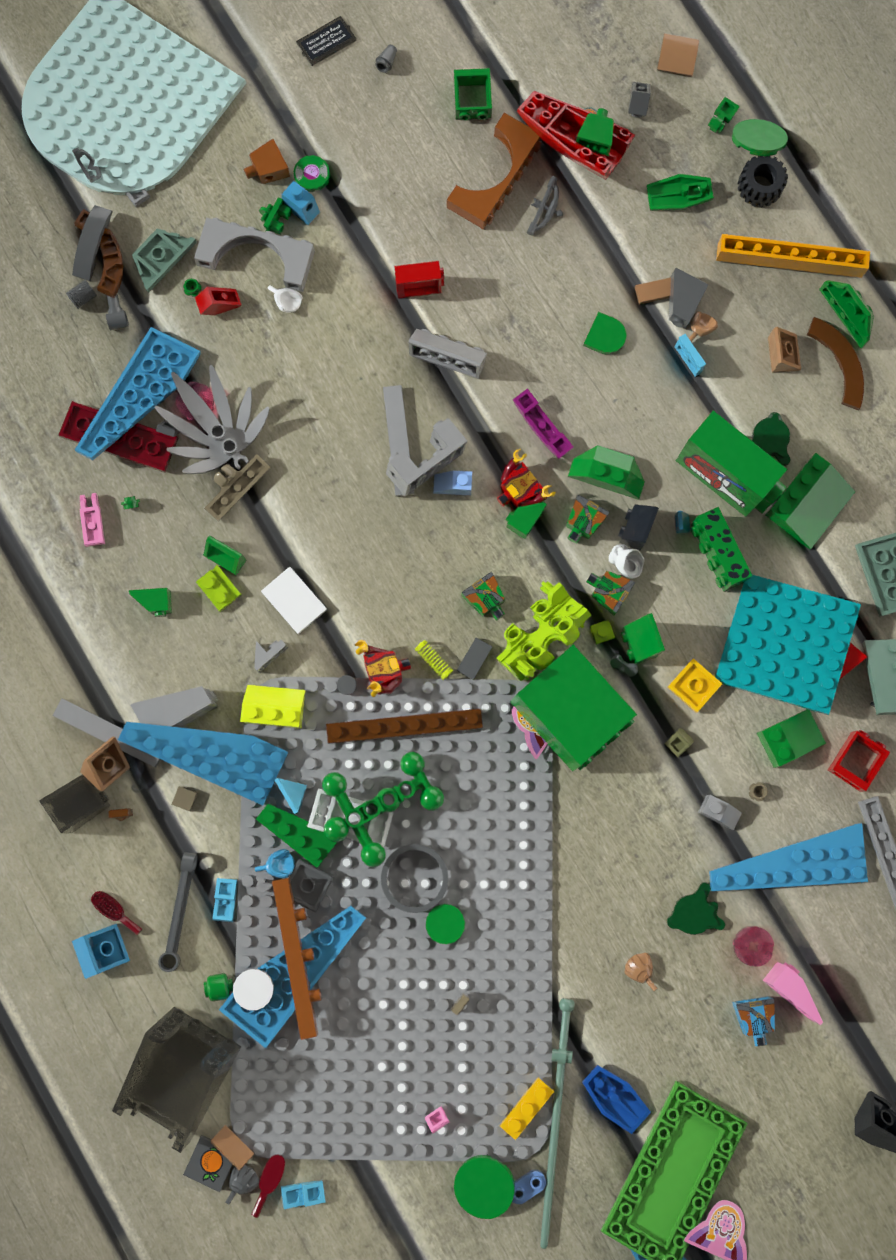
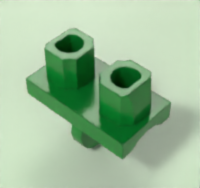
(273, 213)

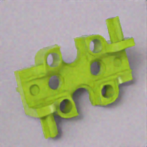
(546, 613)

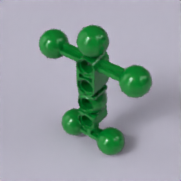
(337, 828)

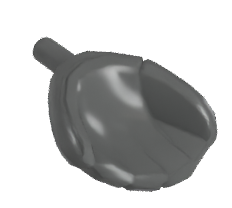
(242, 1182)

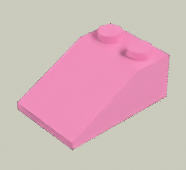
(788, 984)

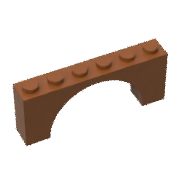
(480, 205)

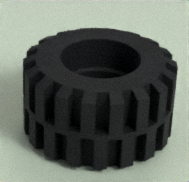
(768, 168)

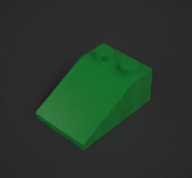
(642, 639)
(791, 738)

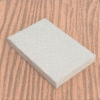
(294, 600)

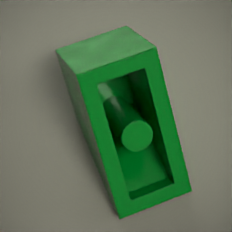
(525, 518)
(154, 600)

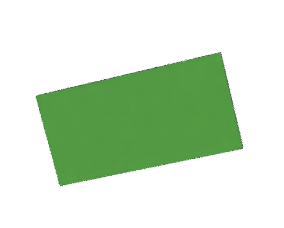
(674, 1175)

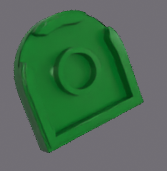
(606, 335)

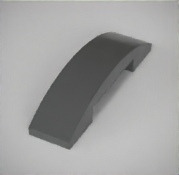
(89, 242)

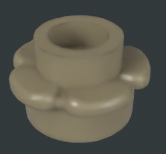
(763, 791)

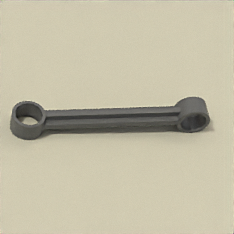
(187, 868)

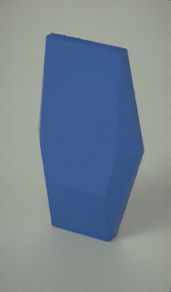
(616, 1099)

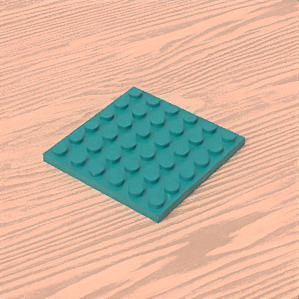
(788, 643)

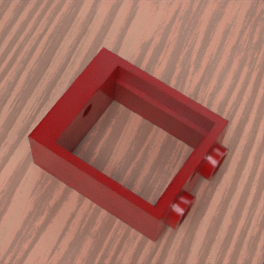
(419, 279)
(848, 777)

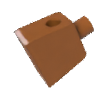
(267, 164)

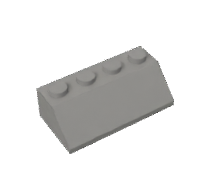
(447, 353)

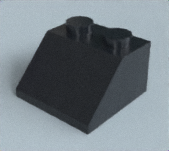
(638, 526)

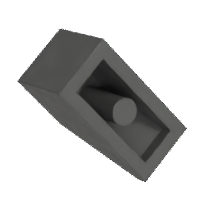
(639, 99)

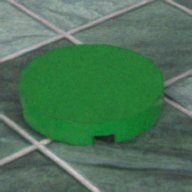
(445, 924)

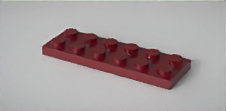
(138, 444)

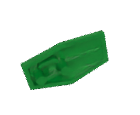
(679, 192)

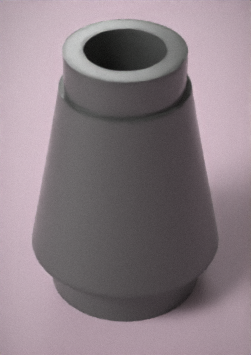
(386, 58)

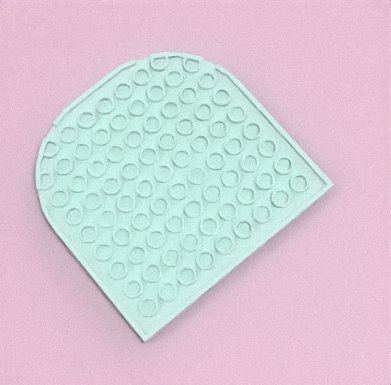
(125, 97)

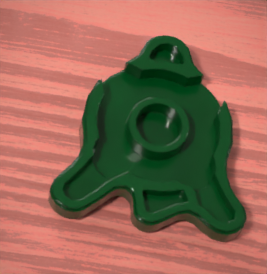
(773, 437)
(694, 913)

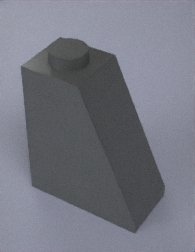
(684, 297)

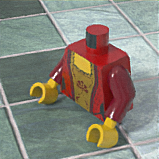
(521, 485)
(382, 668)

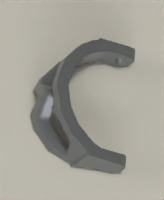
(78, 153)

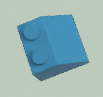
(100, 951)

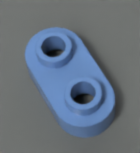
(525, 1185)

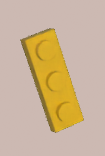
(526, 1108)

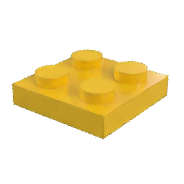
(694, 685)

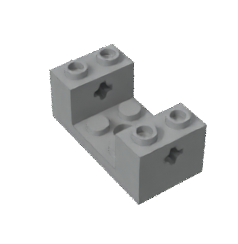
(449, 446)

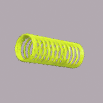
(446, 673)

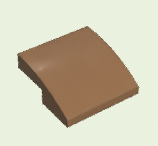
(678, 55)

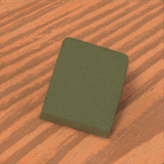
(679, 742)

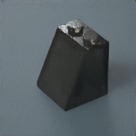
(74, 804)

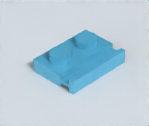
(690, 355)

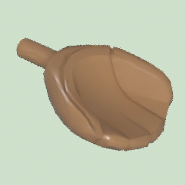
(702, 325)
(640, 969)

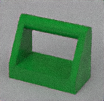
(223, 555)

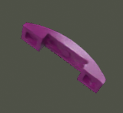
(541, 424)

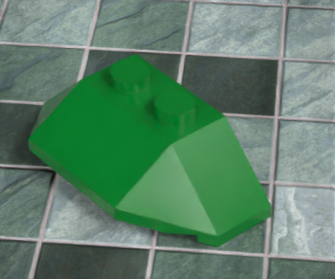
(850, 308)
(608, 471)

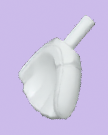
(287, 299)

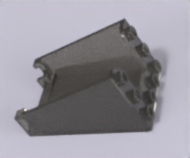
(177, 1074)

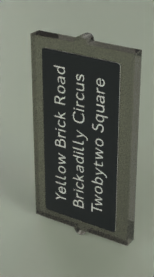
(326, 40)

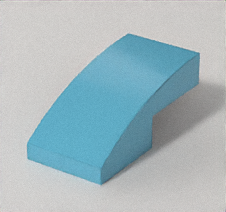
(225, 900)
(302, 1194)

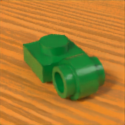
(724, 112)

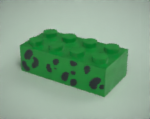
(720, 549)

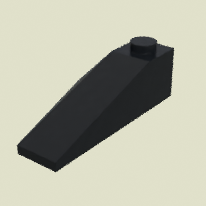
(876, 1122)

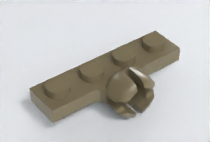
(235, 485)

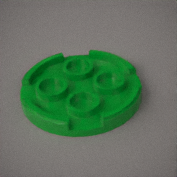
(759, 137)
(484, 1187)

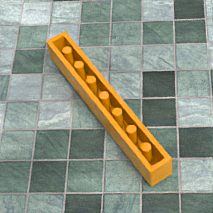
(793, 255)

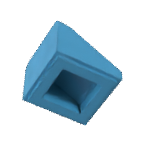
(682, 522)

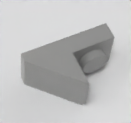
(264, 658)

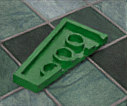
(293, 830)

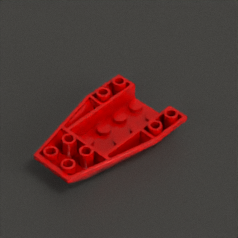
(559, 127)

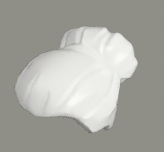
(627, 561)

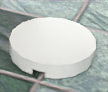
(253, 989)

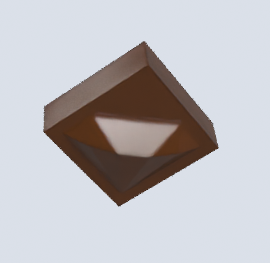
(121, 814)

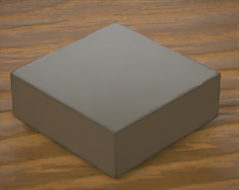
(184, 798)
(460, 1004)

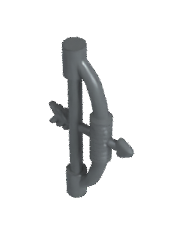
(552, 185)

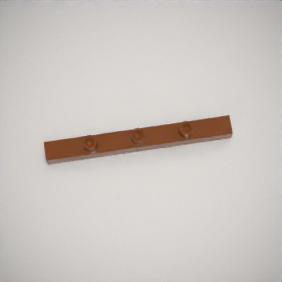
(296, 958)

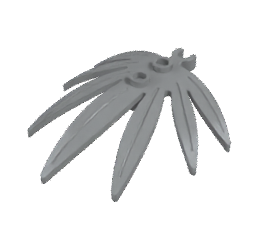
(222, 439)

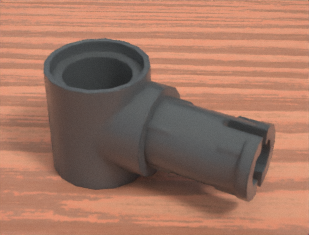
(116, 315)

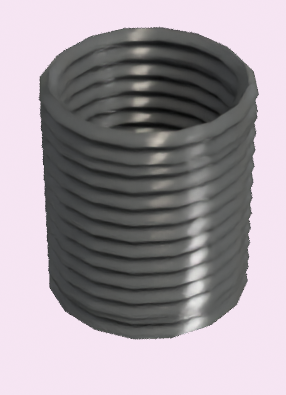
(81, 294)

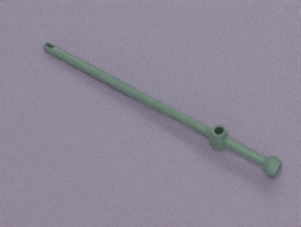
(560, 1056)

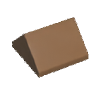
(783, 351)
(105, 764)

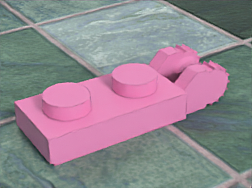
(91, 521)

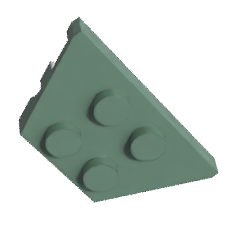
(160, 255)

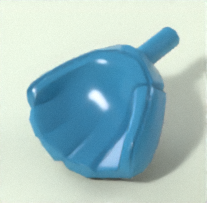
(279, 864)

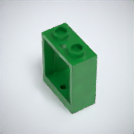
(472, 77)

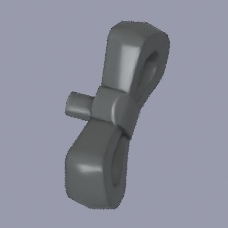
(629, 669)

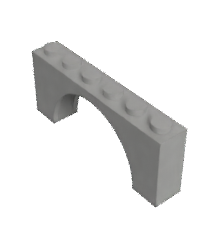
(221, 237)

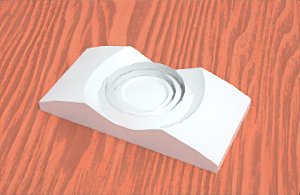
(328, 807)

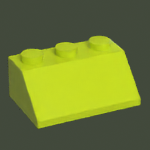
(273, 706)

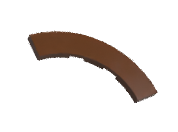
(112, 257)
(846, 358)

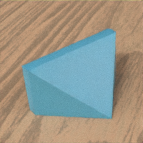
(293, 793)

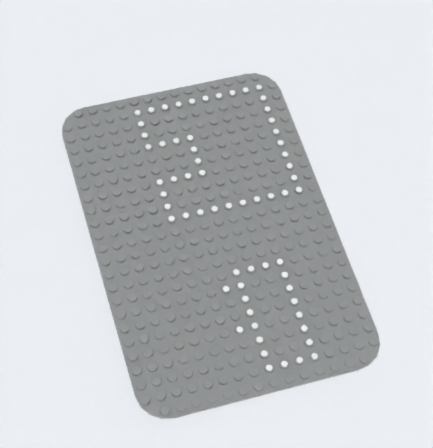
(385, 1014)

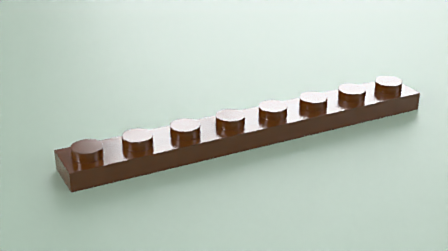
(404, 726)

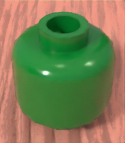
(218, 987)

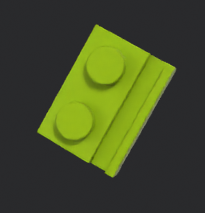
(218, 588)

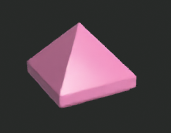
(437, 1119)

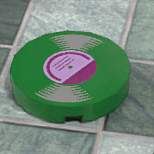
(311, 173)

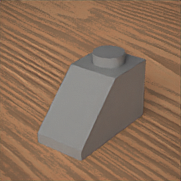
(720, 812)

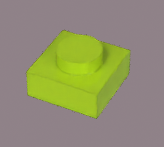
(602, 632)

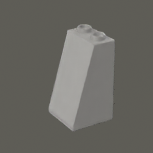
(176, 708)

